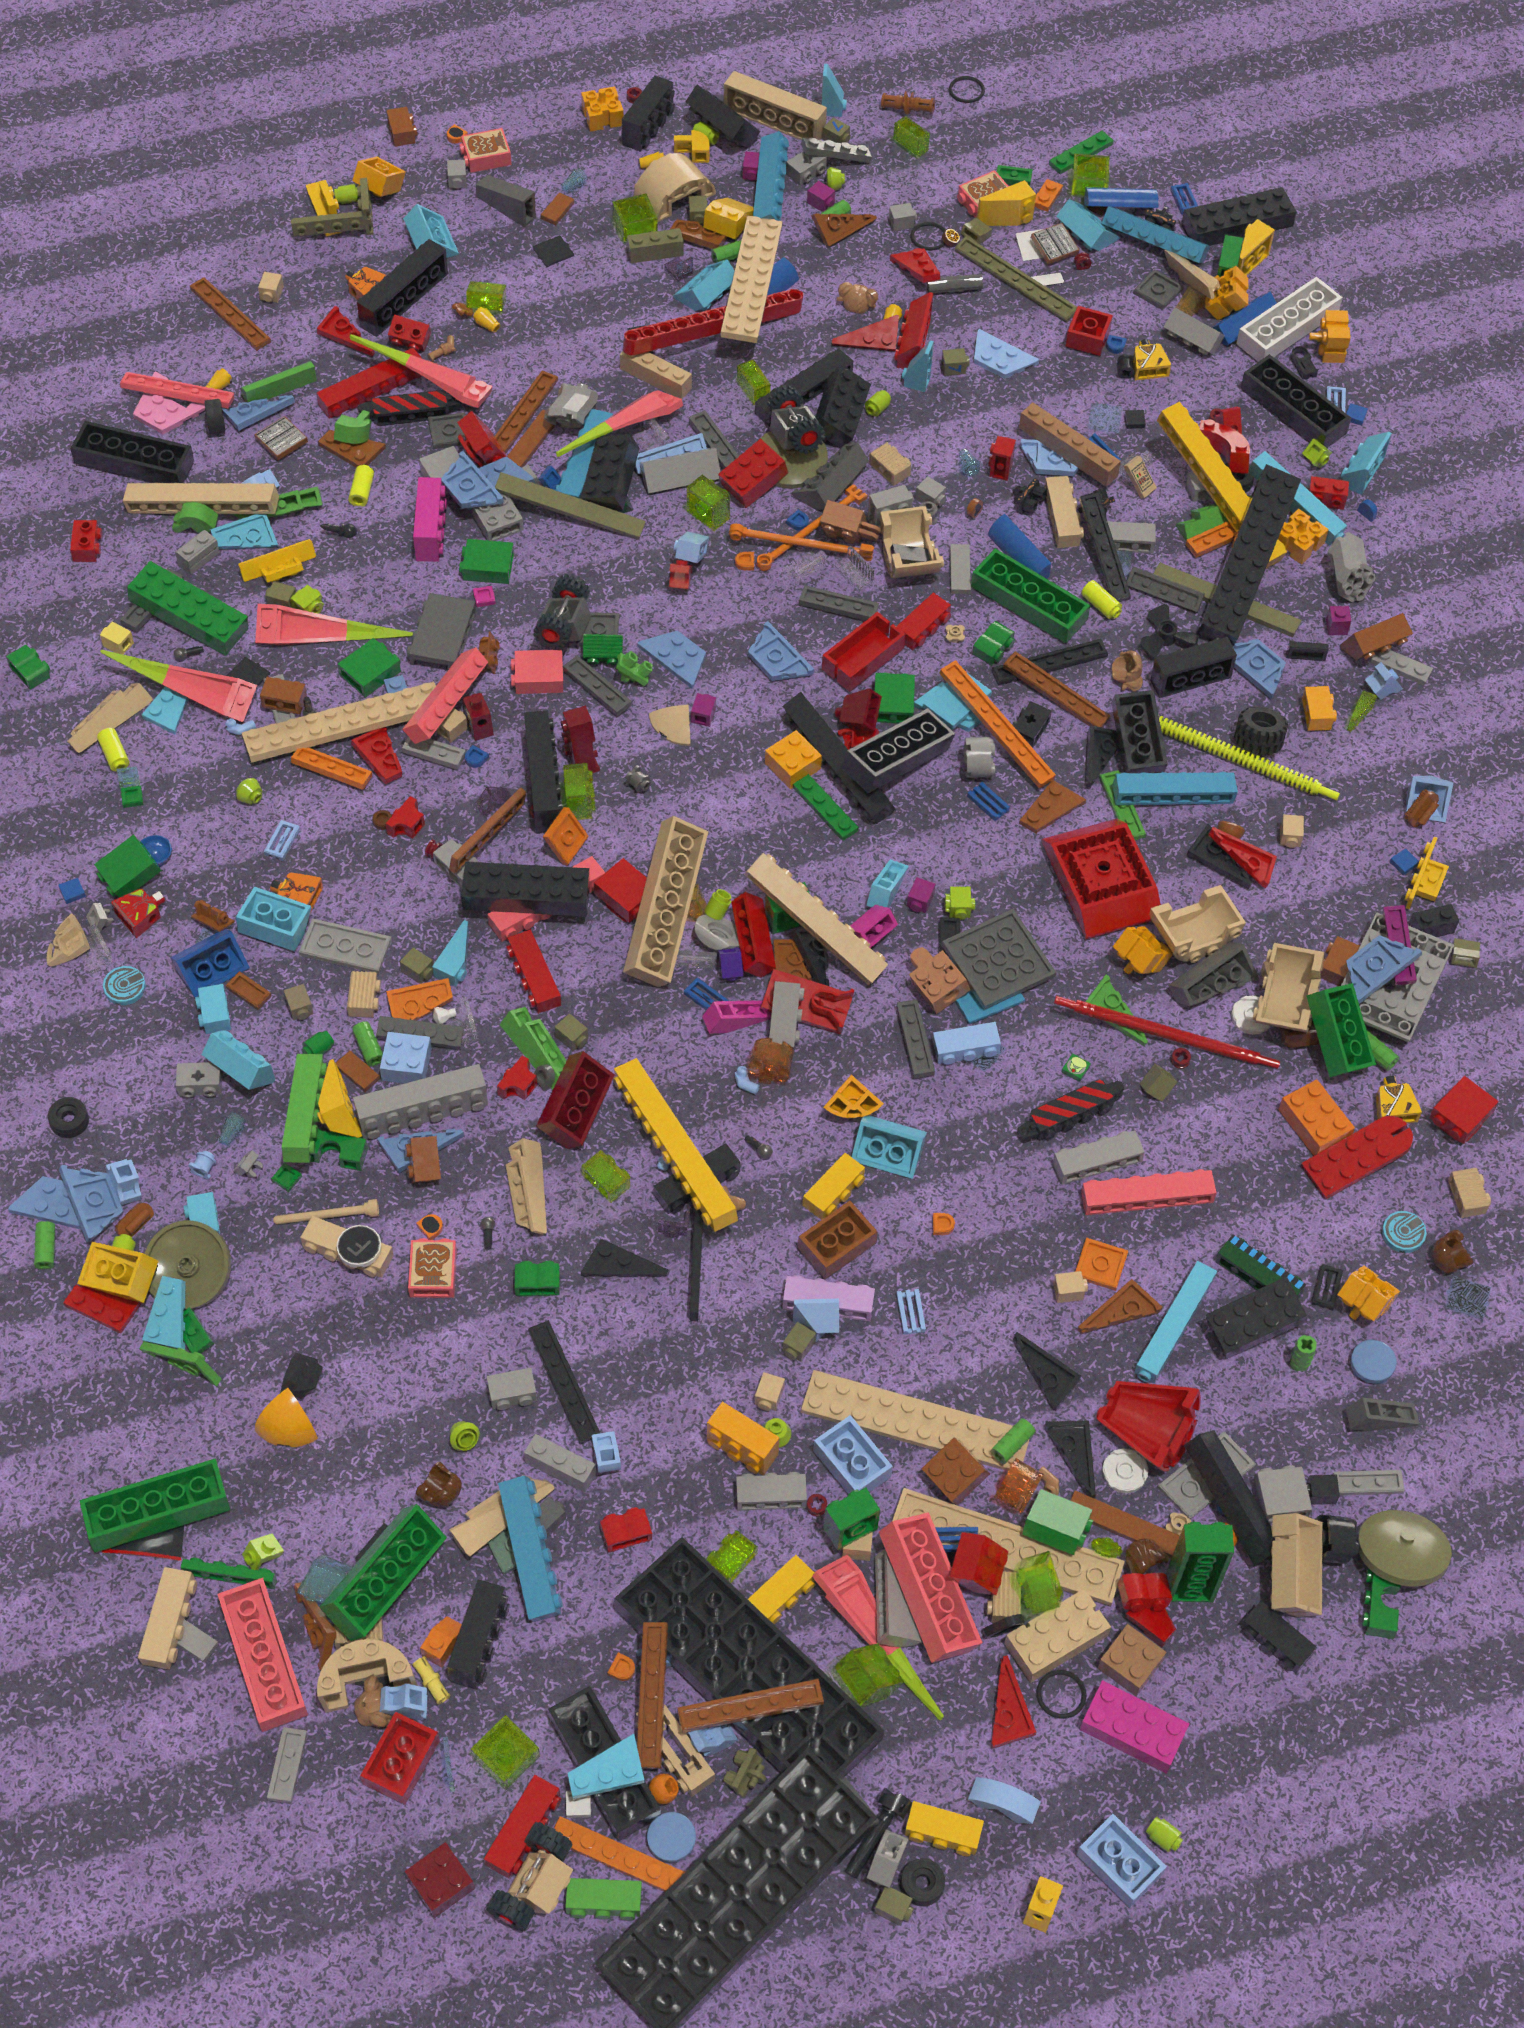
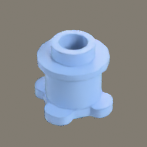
(202, 1164)

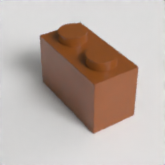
(401, 126)
(283, 695)
(1335, 964)
(423, 1159)

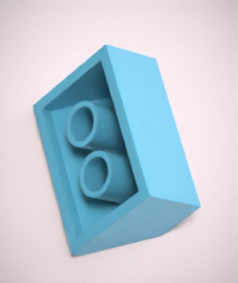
(426, 225)
(1086, 226)
(706, 286)
(1366, 462)
(273, 918)
(238, 1060)
(888, 1146)

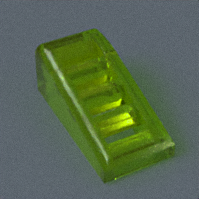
(1364, 706)

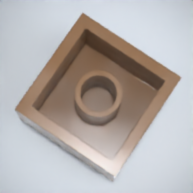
(1131, 1660)

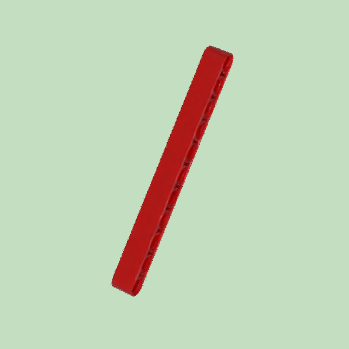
(703, 324)

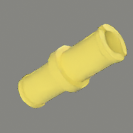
(431, 1680)

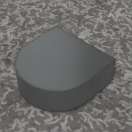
(545, 1076)

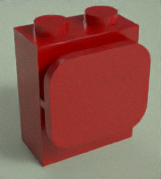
(479, 440)
(621, 890)
(1463, 1110)

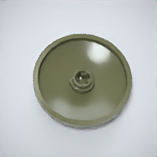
(798, 464)
(192, 1254)
(1404, 1548)

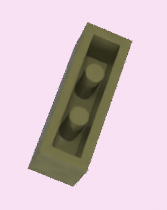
(655, 245)

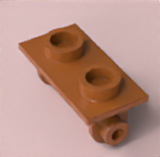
(489, 647)
(212, 916)

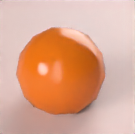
(664, 1788)

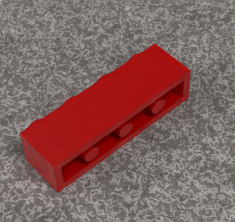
(753, 934)
(534, 971)
(510, 1846)

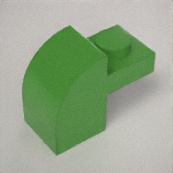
(352, 429)
(196, 516)

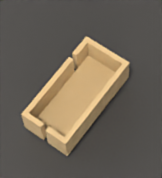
(1296, 1565)
(1057, 1635)

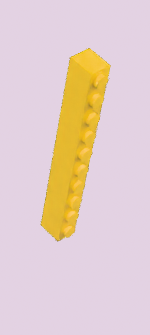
(1209, 468)
(675, 1145)

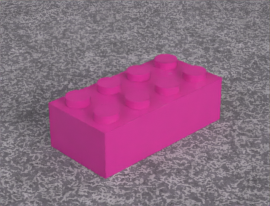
(429, 519)
(1134, 1726)

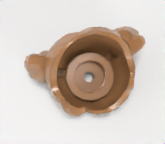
(857, 297)
(1128, 670)
(368, 1704)

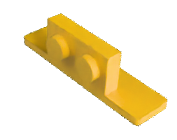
(322, 199)
(278, 563)
(1430, 878)

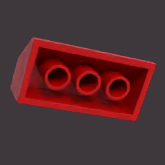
(914, 330)

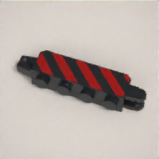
(409, 407)
(1070, 1109)

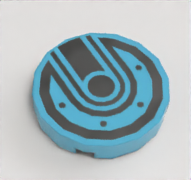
(124, 985)
(1404, 1231)

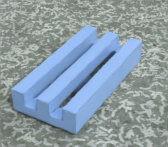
(1335, 400)
(275, 853)
(907, 1294)

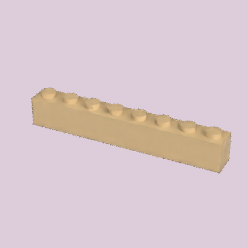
(220, 497)
(816, 918)

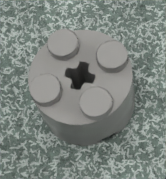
(978, 757)

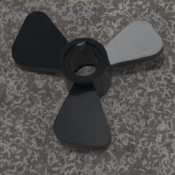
(1165, 633)

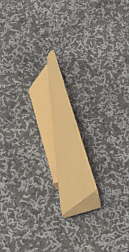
(1192, 274)
(109, 714)
(527, 1185)
(489, 1520)

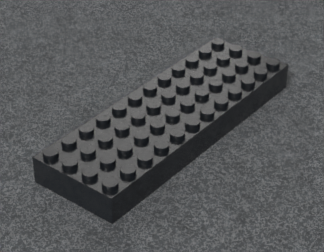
(735, 1650)
(737, 1893)

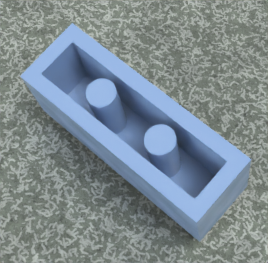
(966, 1043)

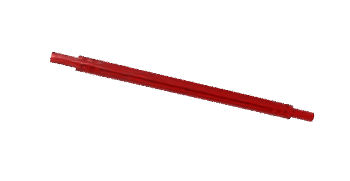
(1166, 1032)

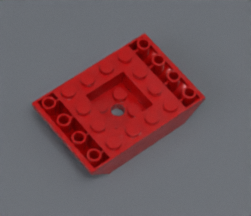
(1101, 898)

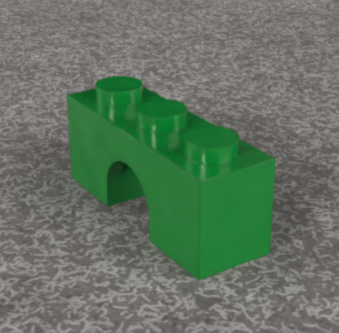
(351, 1149)
(1379, 1618)

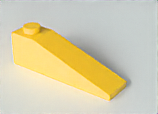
(335, 1104)

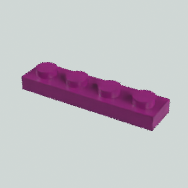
(1397, 930)

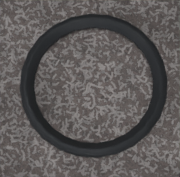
(967, 100)
(923, 224)
(1050, 1712)

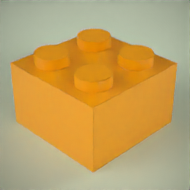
(381, 176)
(793, 759)

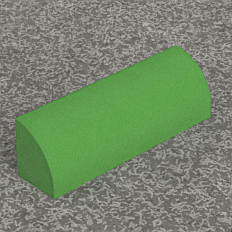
(280, 383)

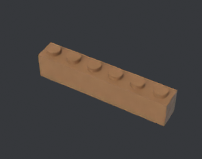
(1069, 444)

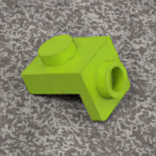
(1317, 453)
(262, 1550)

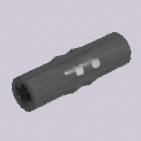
(956, 284)

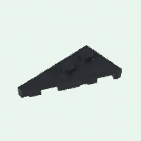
(1074, 1444)

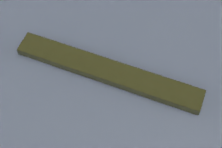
(1016, 279)
(570, 506)
(1258, 612)

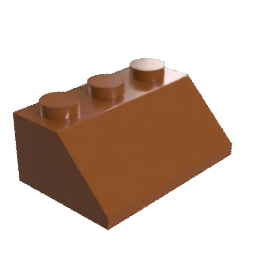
(1377, 638)

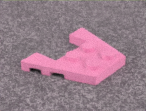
(163, 413)

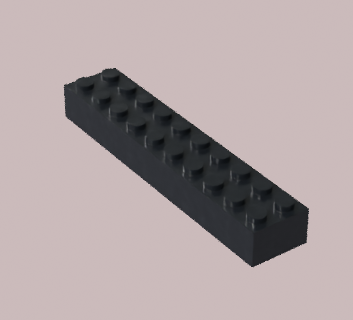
(1249, 555)

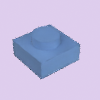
(395, 684)

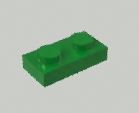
(1014, 175)
(195, 1334)

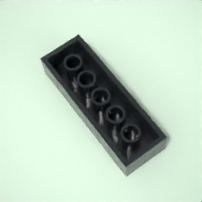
(1231, 216)
(402, 287)
(1295, 401)
(131, 454)
(897, 750)
(543, 769)
(525, 889)
(587, 1733)

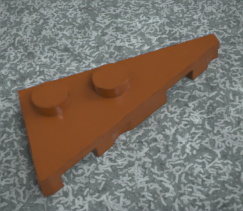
(838, 226)
(1125, 1305)
(318, 1627)

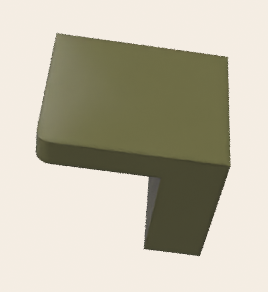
(1158, 1082)

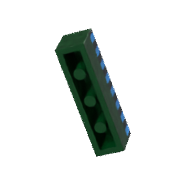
(1254, 1266)

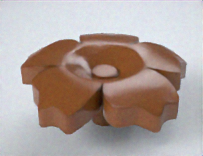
(461, 309)

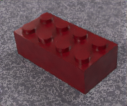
(575, 1100)

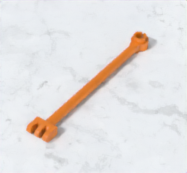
(738, 531)
(765, 561)

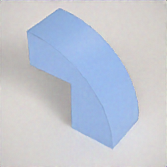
(1007, 1799)

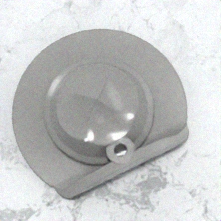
(716, 933)

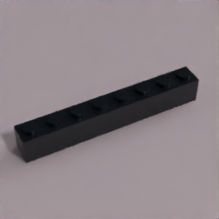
(833, 751)

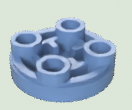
(1373, 1361)
(671, 1837)

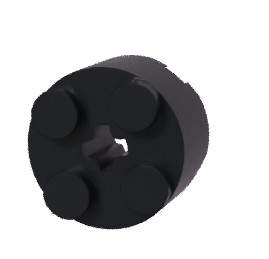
(1338, 1538)

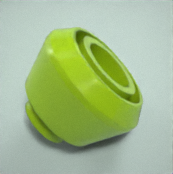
(835, 178)
(249, 791)
(780, 1429)
(464, 1436)

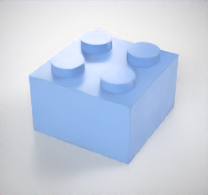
(405, 1057)

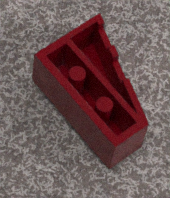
(579, 738)

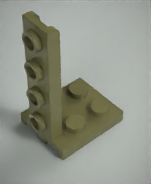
(339, 222)

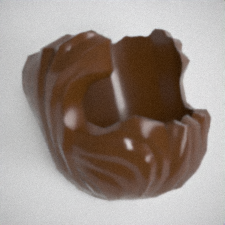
(1449, 1252)
(440, 1486)
(1144, 1554)

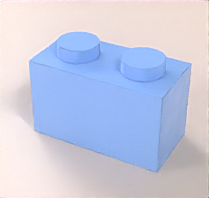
(691, 547)

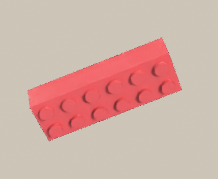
(929, 1591)
(262, 1655)

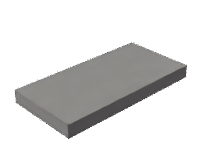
(345, 946)
(1187, 1487)

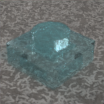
(128, 777)

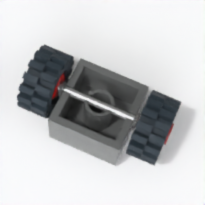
(793, 422)
(564, 614)

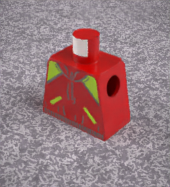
(138, 910)

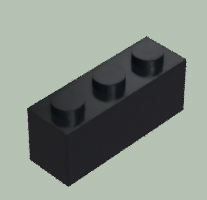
(1278, 1637)

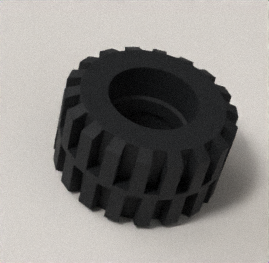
(1260, 730)

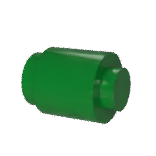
(318, 1043)

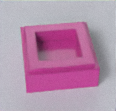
(484, 596)

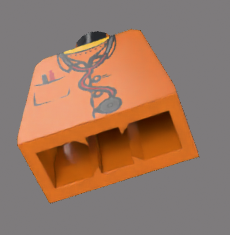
(362, 281)
(299, 888)

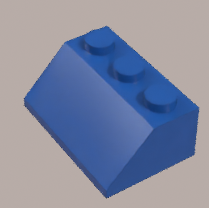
(210, 961)

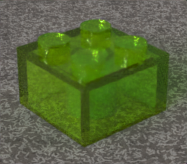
(1089, 172)
(634, 216)
(708, 502)
(579, 790)
(1040, 1583)
(869, 1674)
(505, 1752)

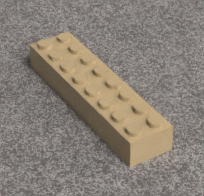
(665, 902)

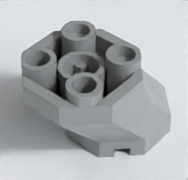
(571, 405)
(1350, 567)

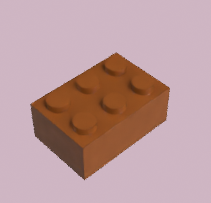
(837, 1239)

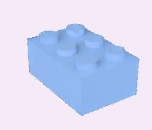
(852, 1457)
(1121, 1860)

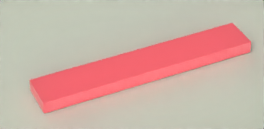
(175, 389)

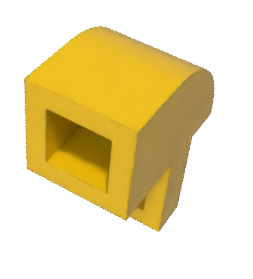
(696, 143)

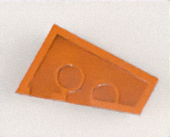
(419, 1000)

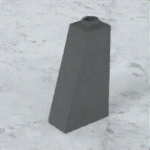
(508, 199)

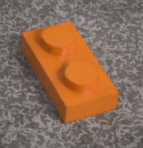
(1047, 195)

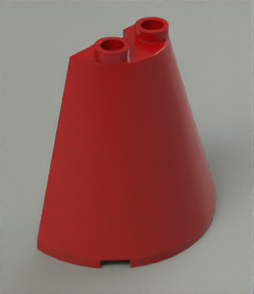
(1152, 1419)

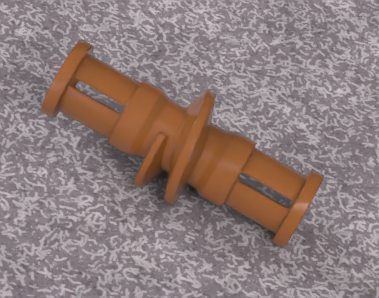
(908, 103)

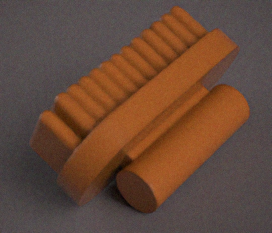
(1422, 808)
(134, 1219)

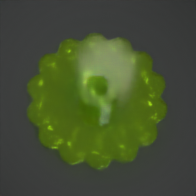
(1106, 1547)

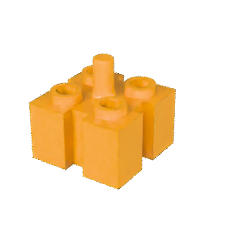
(602, 108)
(1230, 294)
(1333, 337)
(1302, 536)
(1142, 950)
(1368, 1294)

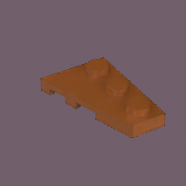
(353, 454)

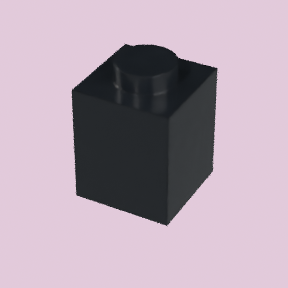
(1323, 1489)

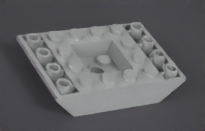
(1401, 1008)

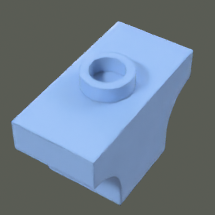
(1383, 681)
(124, 1181)
(406, 1700)

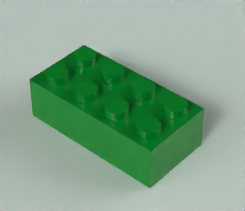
(1341, 1030)

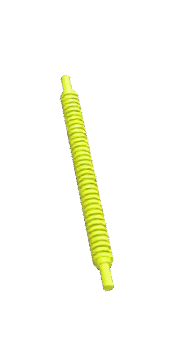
(1315, 786)

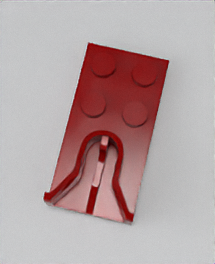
(821, 1005)

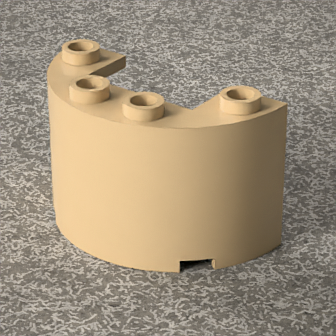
(671, 180)
(908, 528)
(1199, 927)
(1291, 977)
(354, 1664)

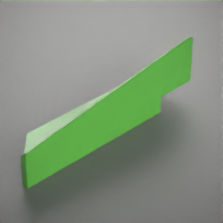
(293, 502)
(1204, 519)
(533, 1040)

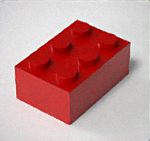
(753, 473)
(400, 1758)

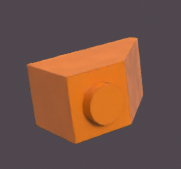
(441, 1641)

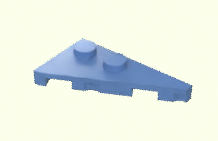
(255, 410)
(395, 1147)

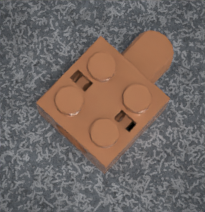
(847, 523)
(939, 977)

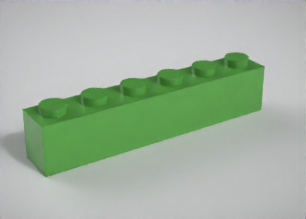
(303, 1108)

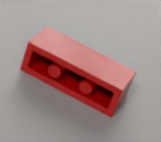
(925, 620)

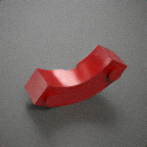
(1229, 443)

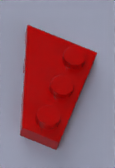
(918, 264)
(378, 753)
(102, 1307)

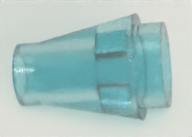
(574, 180)
(969, 463)
(231, 1128)

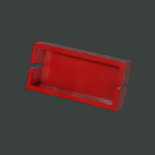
(863, 651)

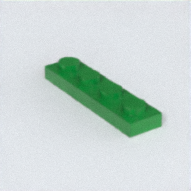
(1090, 146)
(825, 807)
(221, 1572)

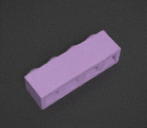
(854, 1301)

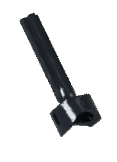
(891, 1808)

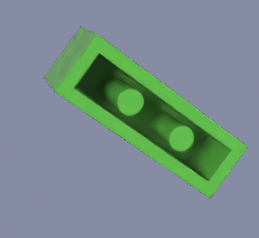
(604, 1898)

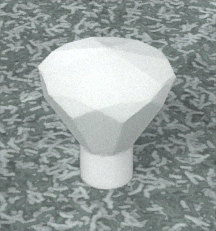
(442, 1015)

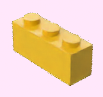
(834, 1186)
(783, 1589)
(943, 1829)

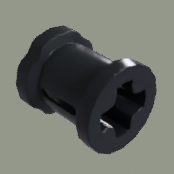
(1125, 366)

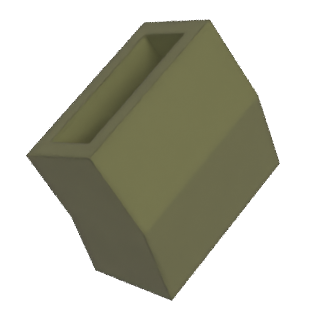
(977, 230)
(1465, 952)

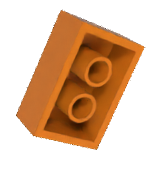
(1315, 1117)

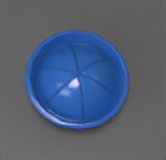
(158, 847)

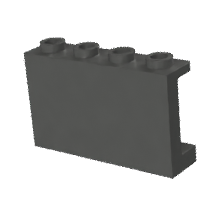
(442, 630)

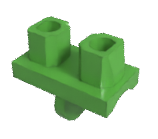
(631, 670)

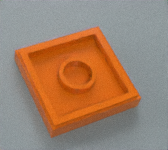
(565, 836)
(1101, 1263)

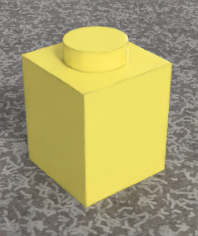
(116, 638)

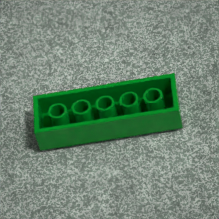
(1030, 595)
(187, 608)
(154, 1505)
(1200, 1561)
(383, 1572)

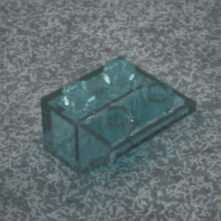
(323, 1578)

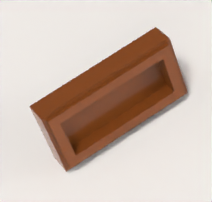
(557, 209)
(248, 990)
(357, 1071)

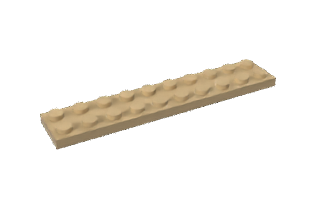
(751, 279)
(335, 723)
(904, 1417)
(1075, 1572)

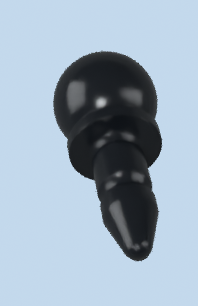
(347, 530)

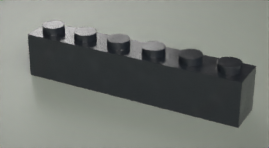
(808, 382)
(1232, 1495)

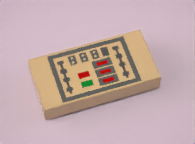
(1140, 477)

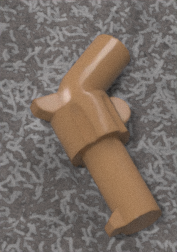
(444, 349)

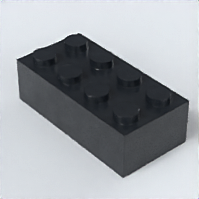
(648, 113)
(722, 117)
(842, 405)
(610, 471)
(1193, 667)
(1139, 732)
(1256, 1317)
(478, 1634)

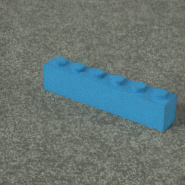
(771, 176)
(1155, 234)
(577, 466)
(1174, 788)
(530, 1549)

